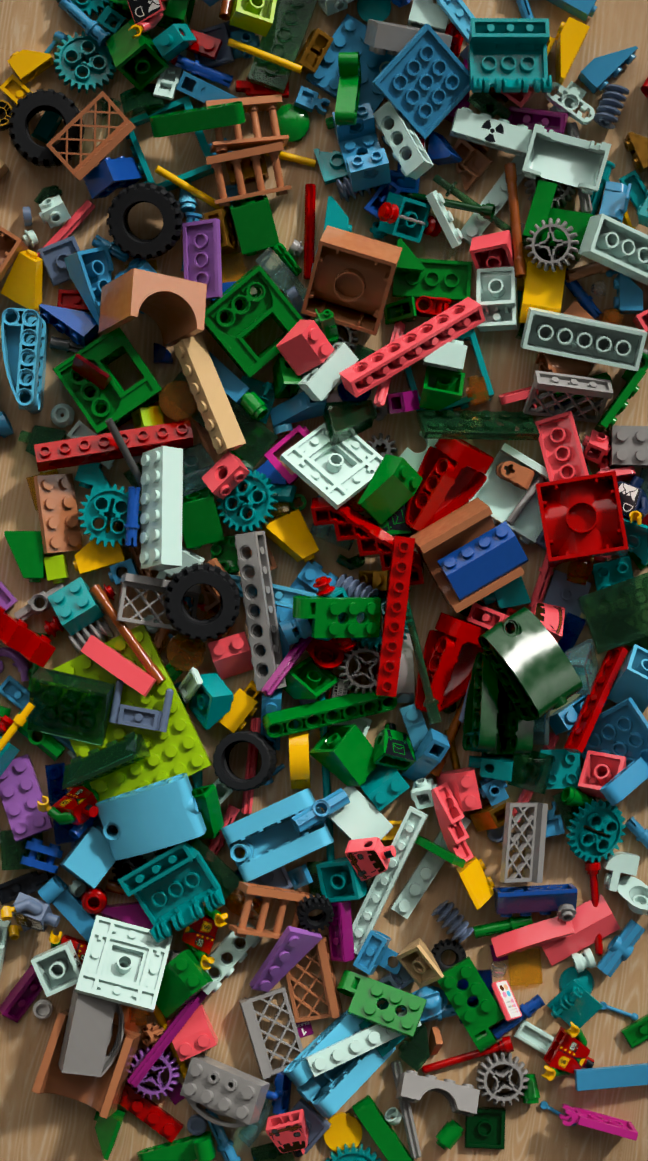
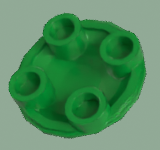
(293, 122)
(226, 554)

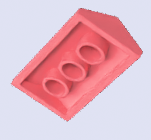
(561, 447)
(587, 923)

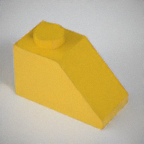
(29, 64)

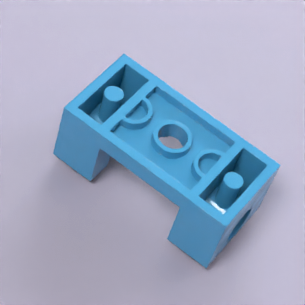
(367, 169)

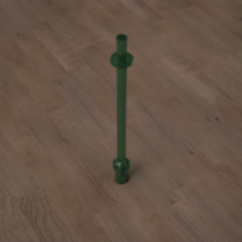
(451, 189)
(431, 703)

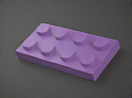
(203, 255)
(19, 797)

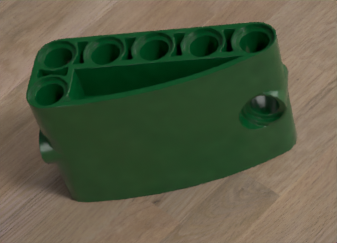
(530, 665)
(490, 717)

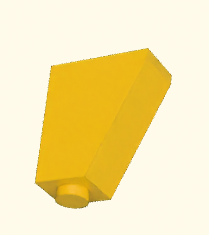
(25, 280)
(292, 536)
(97, 557)

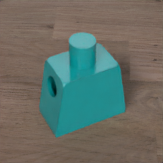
(172, 42)
(509, 595)
(492, 766)

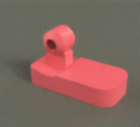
(516, 395)
(622, 474)

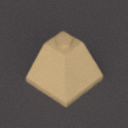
(420, 963)

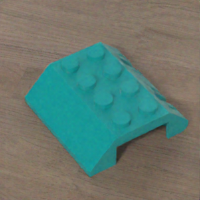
(509, 55)
(174, 889)

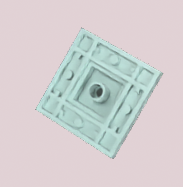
(333, 471)
(123, 964)

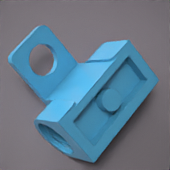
(615, 200)
(375, 953)

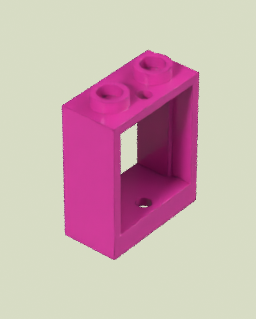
(290, 479)

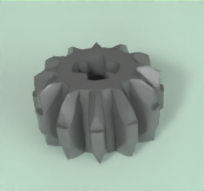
(387, 445)

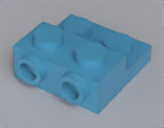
(308, 575)

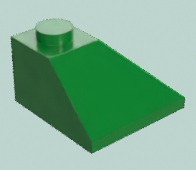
(441, 388)
(308, 680)
(108, 1130)

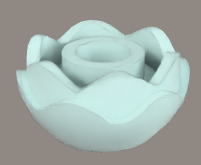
(68, 417)

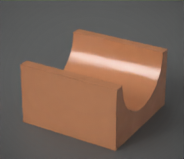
(351, 279)
(170, 301)
(449, 535)
(98, 1092)

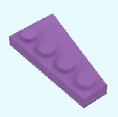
(284, 956)

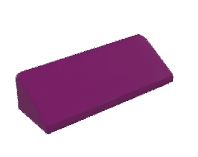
(529, 117)
(341, 933)
(21, 996)

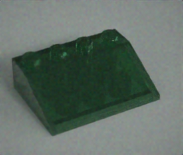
(617, 613)
(70, 706)
(105, 761)

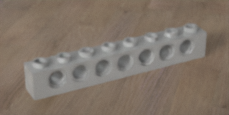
(264, 601)

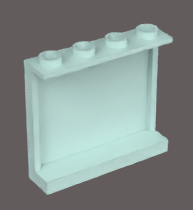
(504, 496)

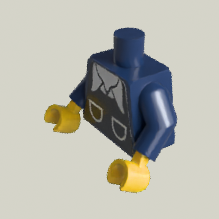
(633, 500)

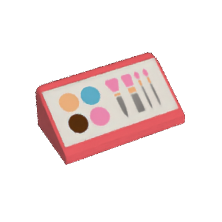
(506, 1000)

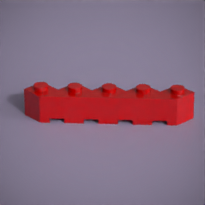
(369, 537)
(24, 640)

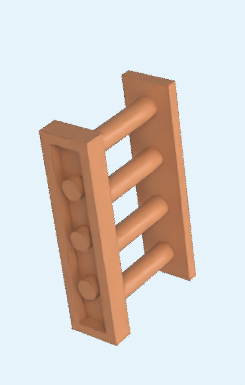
(251, 105)
(254, 154)
(267, 894)

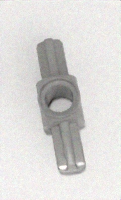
(31, 608)

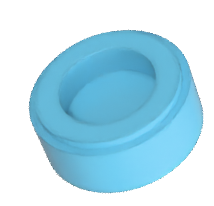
(283, 429)

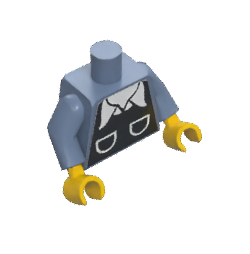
(29, 914)

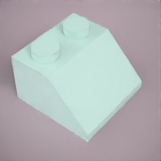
(449, 356)

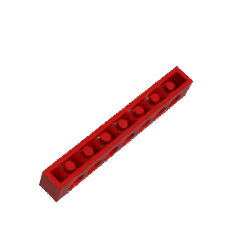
(104, 448)
(395, 616)

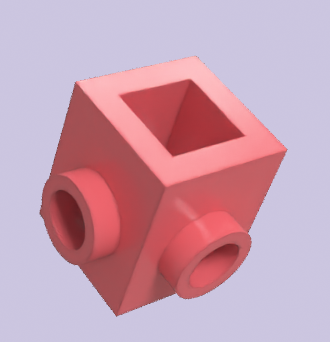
(596, 446)

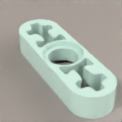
(569, 95)

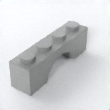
(461, 1098)

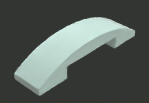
(168, 81)

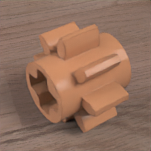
(151, 1034)

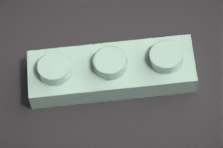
(444, 218)

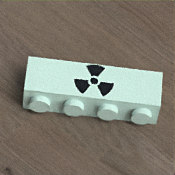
(491, 132)

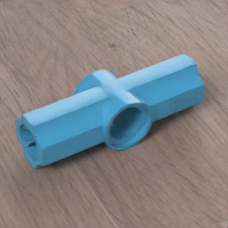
(310, 816)
(620, 948)

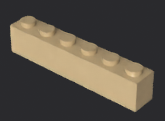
(209, 394)

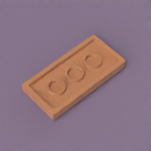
(58, 513)

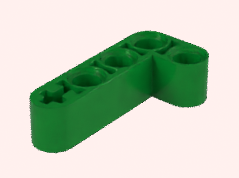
(348, 88)
(183, 1149)

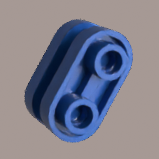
(36, 846)

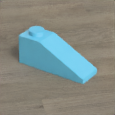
(414, 724)

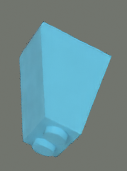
(632, 679)
(90, 858)

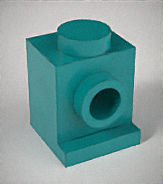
(110, 17)

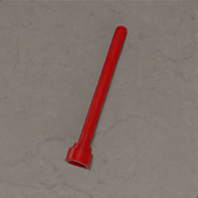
(593, 869)
(504, 1045)

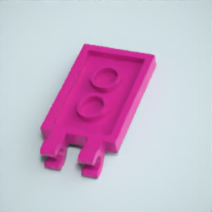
(598, 1121)

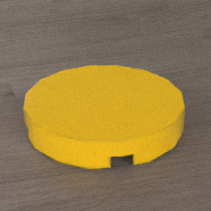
(343, 1130)

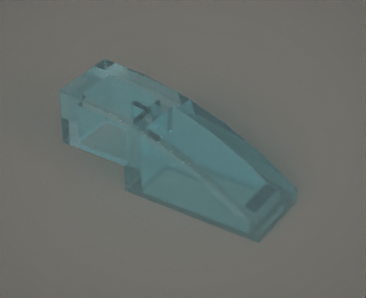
(279, 273)
(249, 1133)

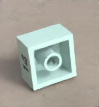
(57, 968)

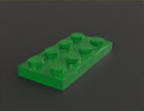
(438, 279)

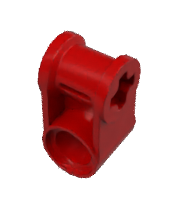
(434, 306)

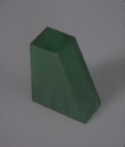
(348, 419)

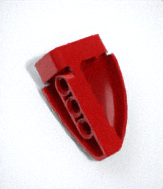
(450, 479)
(449, 660)

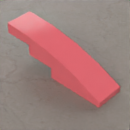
(118, 665)
(449, 819)
(531, 936)

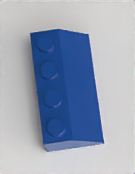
(482, 560)
(533, 899)

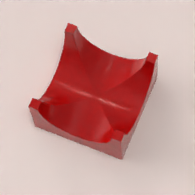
(582, 518)

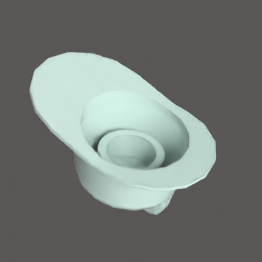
(635, 894)

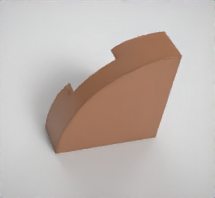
(435, 1041)

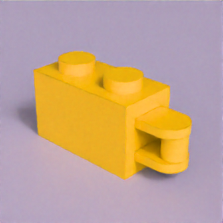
(241, 707)

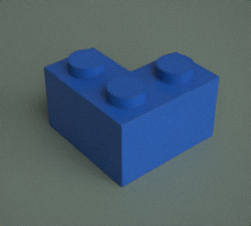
(112, 175)

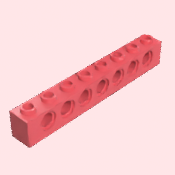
(412, 347)

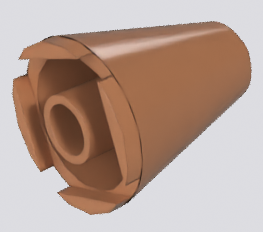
(562, 365)

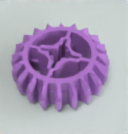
(157, 1080)

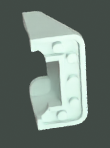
(565, 159)

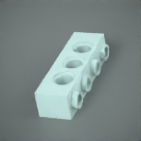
(419, 160)
(238, 953)

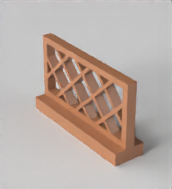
(103, 148)
(328, 981)

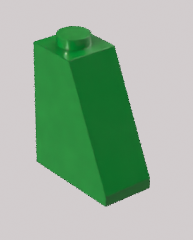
(28, 553)
(210, 809)

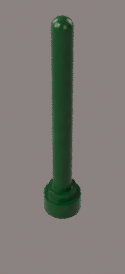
(486, 211)

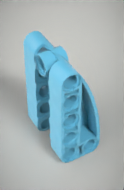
(21, 356)
(151, 817)
(271, 837)
(334, 1087)

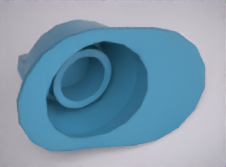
(435, 1003)

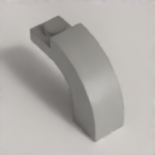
(405, 685)

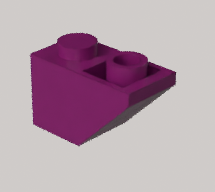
(402, 402)

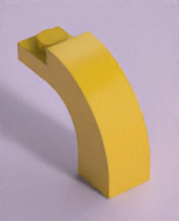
(299, 760)

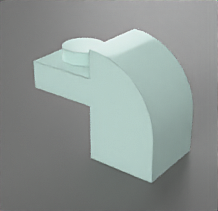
(619, 863)

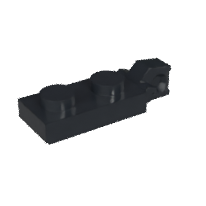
(25, 884)

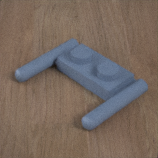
(139, 716)

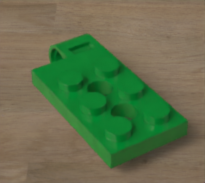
(628, 391)
(325, 613)
(368, 992)
(474, 1018)

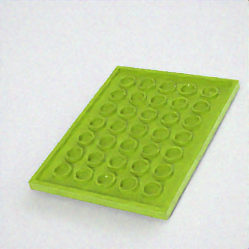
(170, 751)

